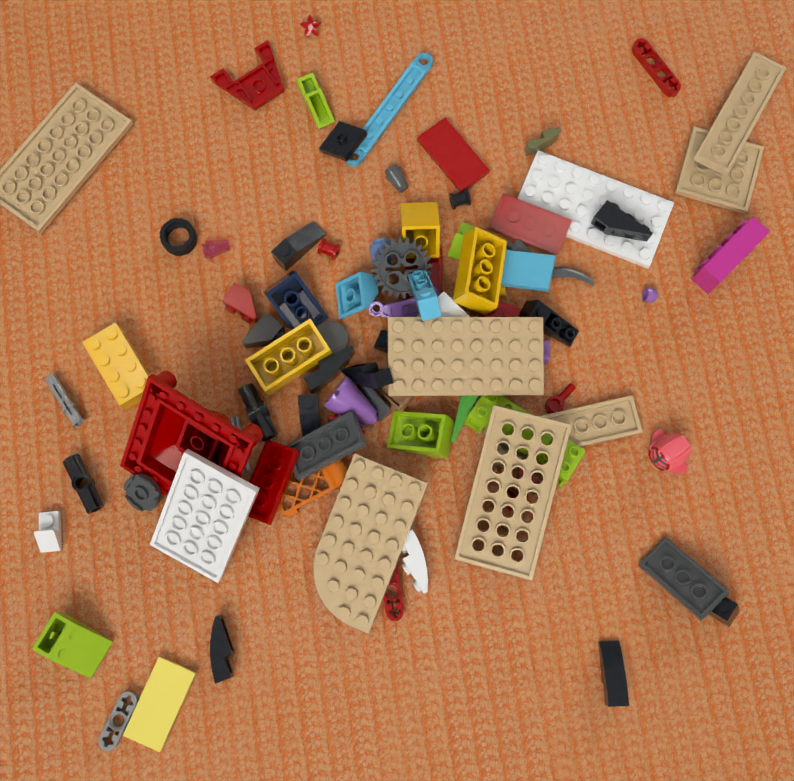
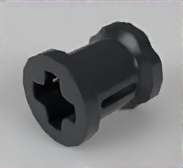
(459, 199)

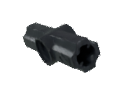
(257, 411)
(89, 494)

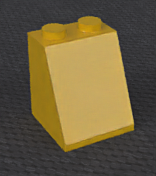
(422, 224)

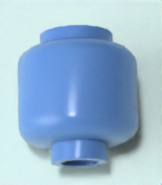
(379, 243)

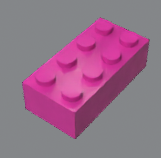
(729, 254)

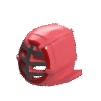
(669, 451)

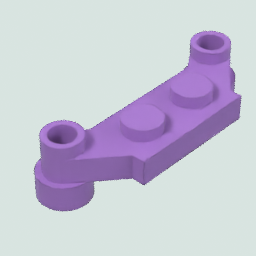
(400, 308)

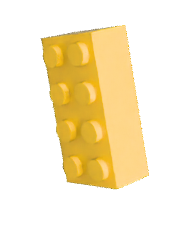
(480, 271)
(288, 357)
(118, 364)

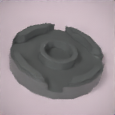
(334, 335)
(142, 492)

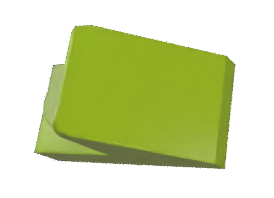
(455, 249)

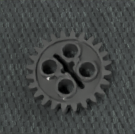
(400, 250)

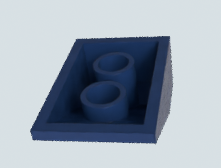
(294, 301)

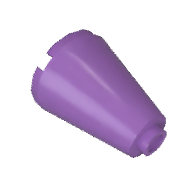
(348, 398)

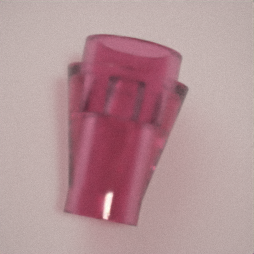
(214, 248)

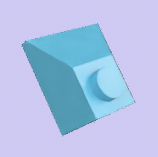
(355, 293)

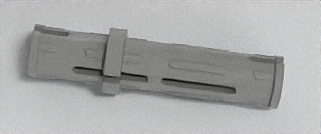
(68, 407)

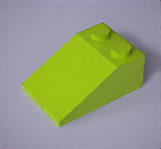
(421, 433)

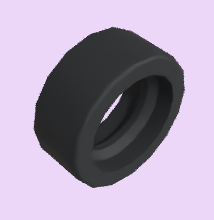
(173, 224)

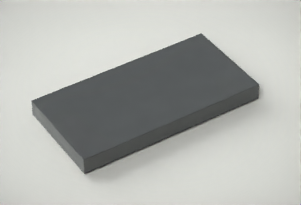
(328, 445)
(683, 579)

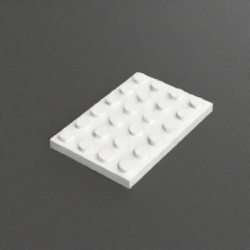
(203, 515)

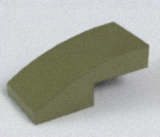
(547, 138)

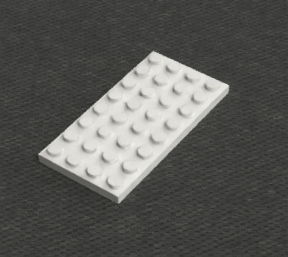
(580, 195)

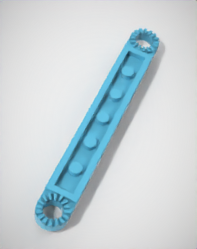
(392, 105)

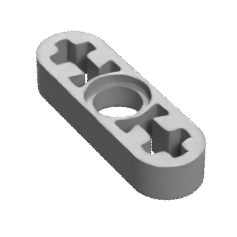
(110, 723)

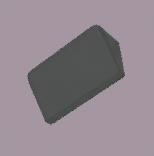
(382, 408)

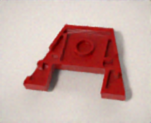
(256, 86)

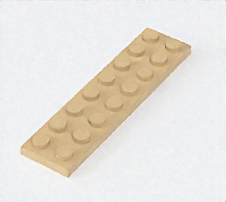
(739, 114)
(593, 423)

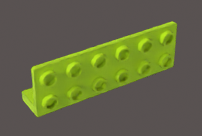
(480, 417)

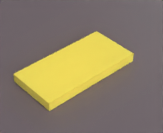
(159, 704)

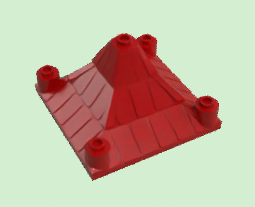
(172, 423)

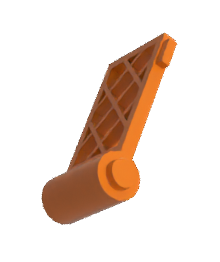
(333, 474)

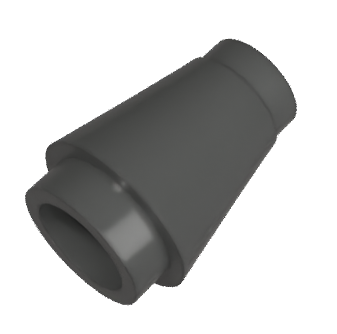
(396, 177)

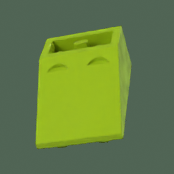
(72, 644)

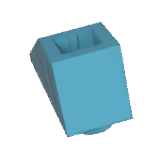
(424, 295)

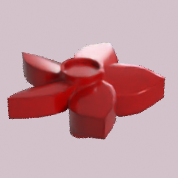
(310, 26)

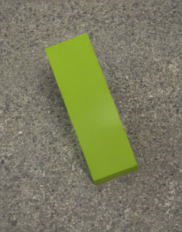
(315, 100)

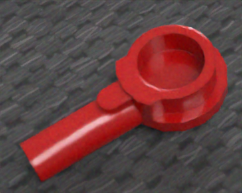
(556, 403)

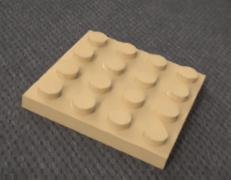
(711, 187)

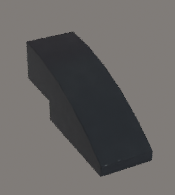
(329, 369)
(369, 375)
(220, 649)
(613, 674)

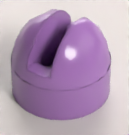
(649, 295)

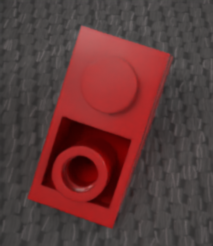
(241, 301)

